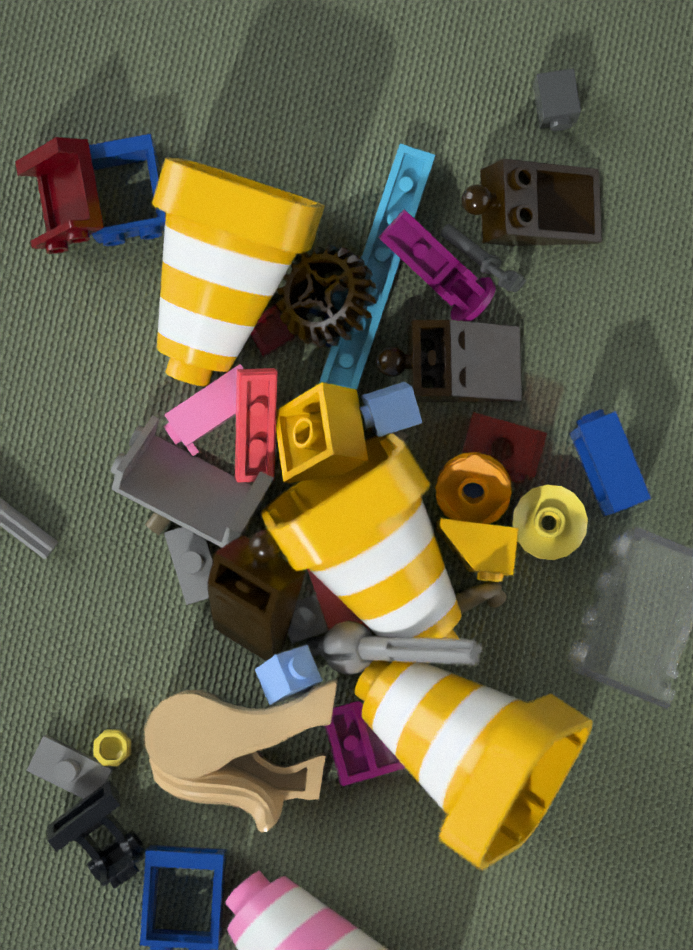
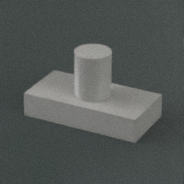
(191, 561)
(68, 767)

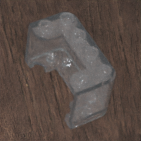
(639, 617)

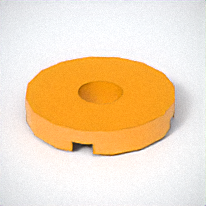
(473, 469)

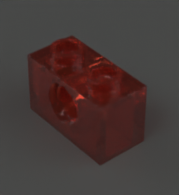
(524, 442)

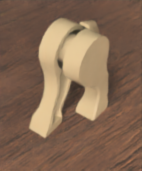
(212, 755)

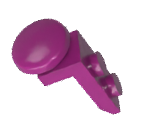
(438, 267)

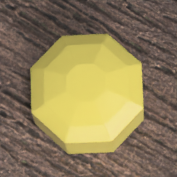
(112, 747)

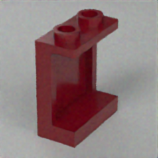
(65, 192)

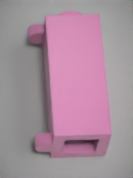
(203, 411)

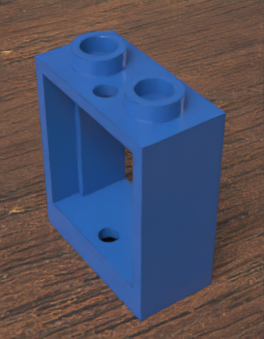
(120, 153)
(608, 462)
(187, 858)

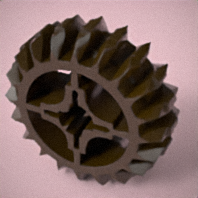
(345, 294)

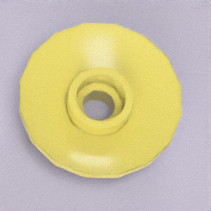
(569, 520)

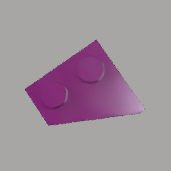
(356, 747)

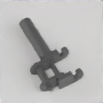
(489, 263)

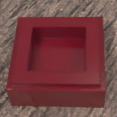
(271, 332)

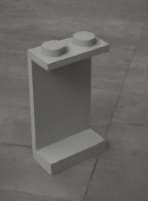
(187, 487)

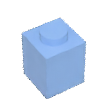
(390, 409)
(288, 674)

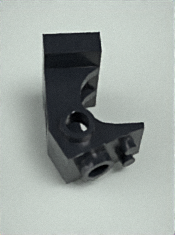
(118, 859)

